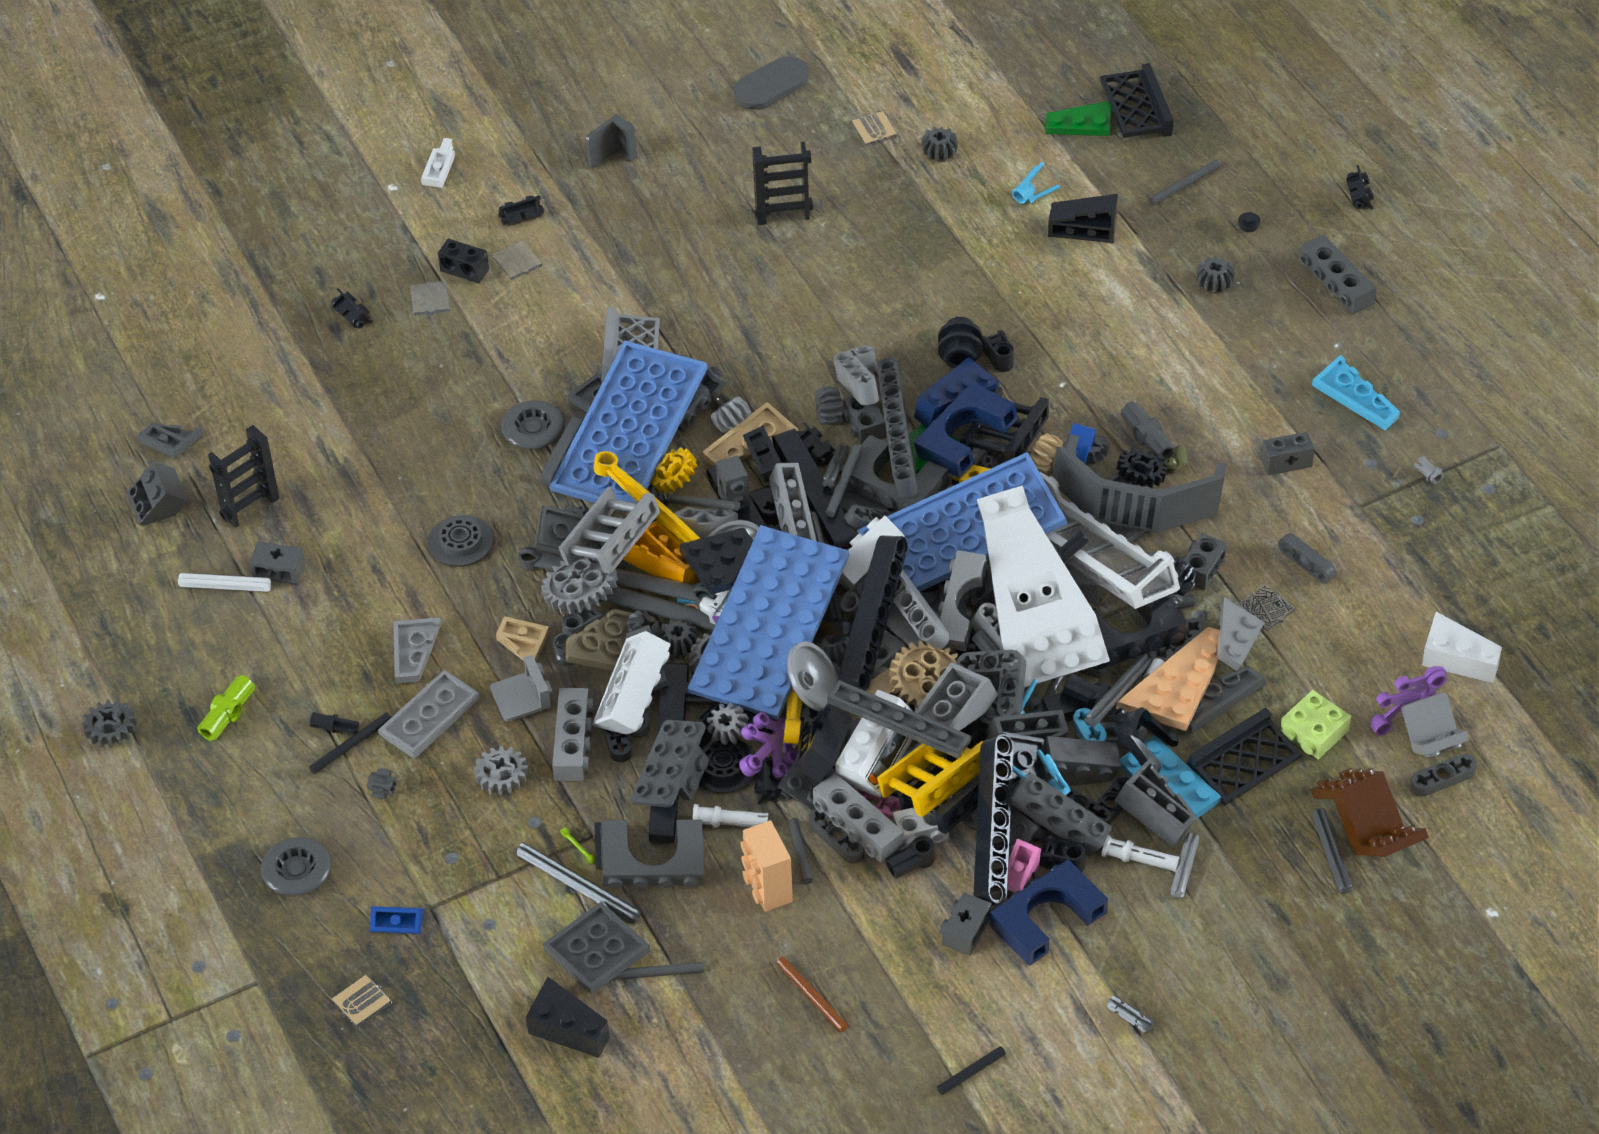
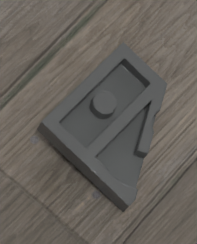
(168, 438)

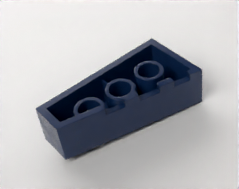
(948, 388)

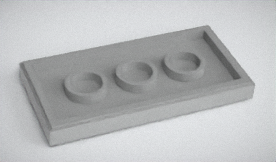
(429, 714)

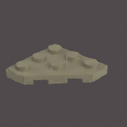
(599, 642)

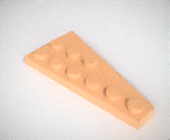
(1178, 684)

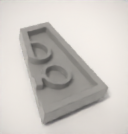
(1237, 633)
(413, 647)

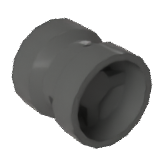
(559, 645)

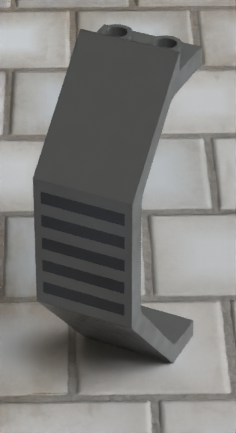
(1133, 504)

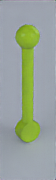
(590, 857)

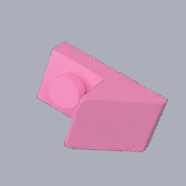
(1021, 865)

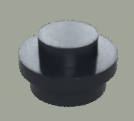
(1249, 221)

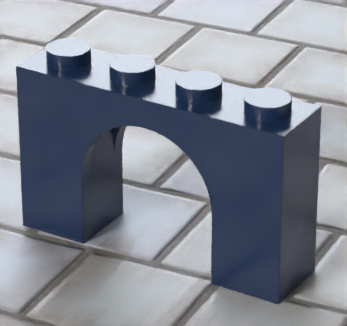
(971, 406)
(1061, 885)

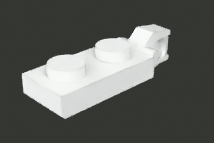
(439, 164)

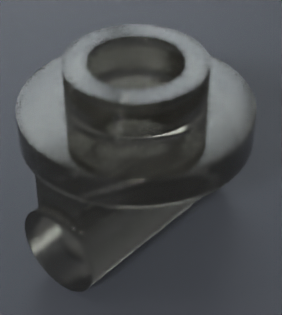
(718, 400)

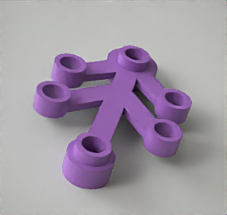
(1425, 687)
(752, 763)

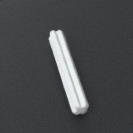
(224, 582)

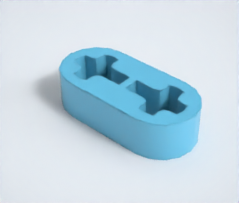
(1085, 731)

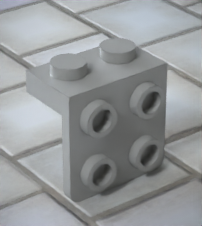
(523, 693)
(1432, 725)

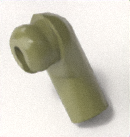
(1179, 461)

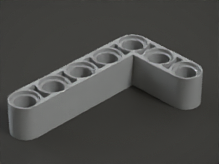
(911, 605)

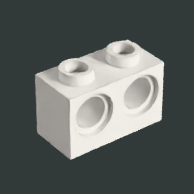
(924, 826)

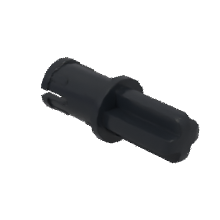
(333, 723)

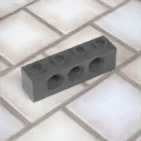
(1338, 274)
(1059, 813)

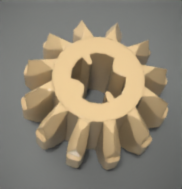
(1045, 452)

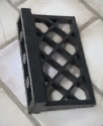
(1153, 99)
(1236, 738)

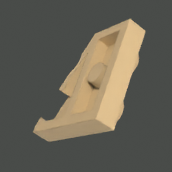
(522, 637)

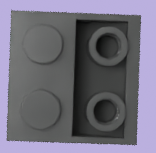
(156, 494)

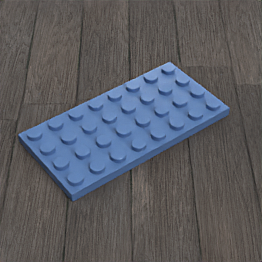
(632, 418)
(954, 522)
(768, 611)

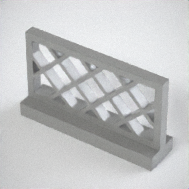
(614, 331)

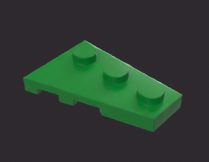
(1080, 120)

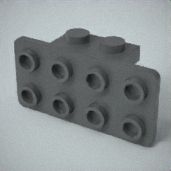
(672, 765)

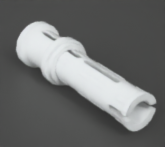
(717, 817)
(1128, 851)

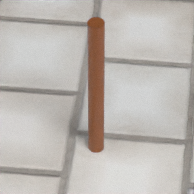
(810, 992)

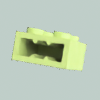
(1315, 724)

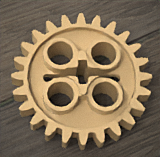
(926, 675)

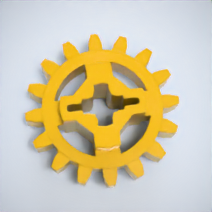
(674, 470)

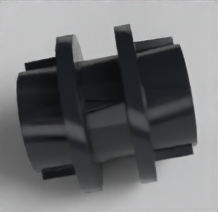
(959, 340)

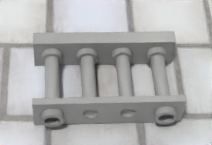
(619, 542)

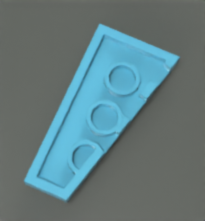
(1352, 391)

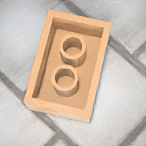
(767, 866)

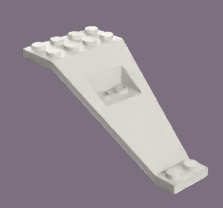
(1053, 630)

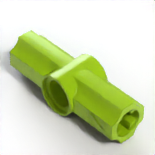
(226, 708)

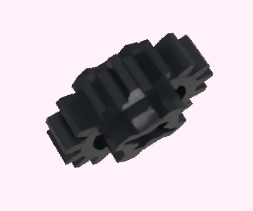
(1141, 468)

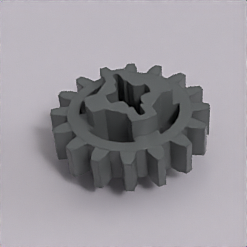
(109, 723)

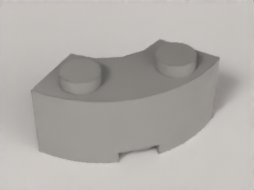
(705, 520)

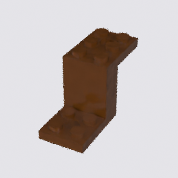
(1368, 812)

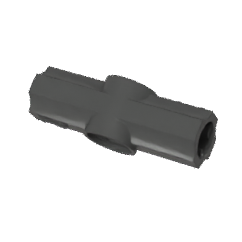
(1147, 430)

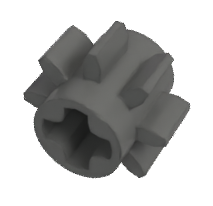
(382, 783)

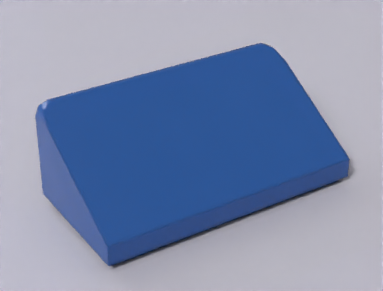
(396, 920)

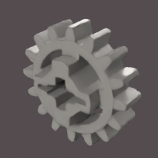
(501, 770)

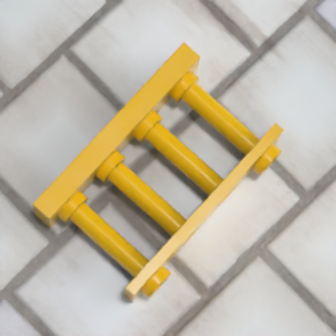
(937, 787)

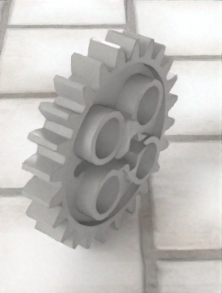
(577, 585)

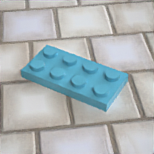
(1181, 777)

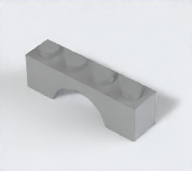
(966, 574)

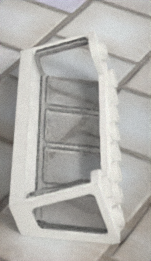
(1111, 558)

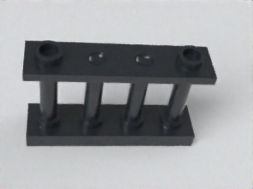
(762, 177)
(1019, 440)
(262, 475)
(958, 805)

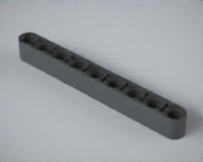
(897, 428)

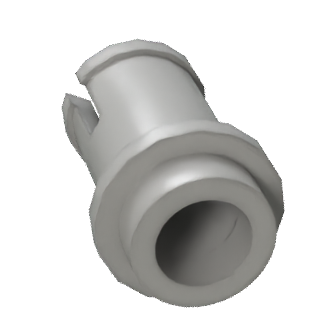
(1432, 473)

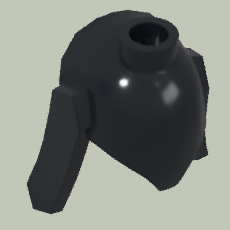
(1126, 731)

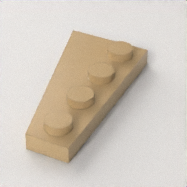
(733, 441)

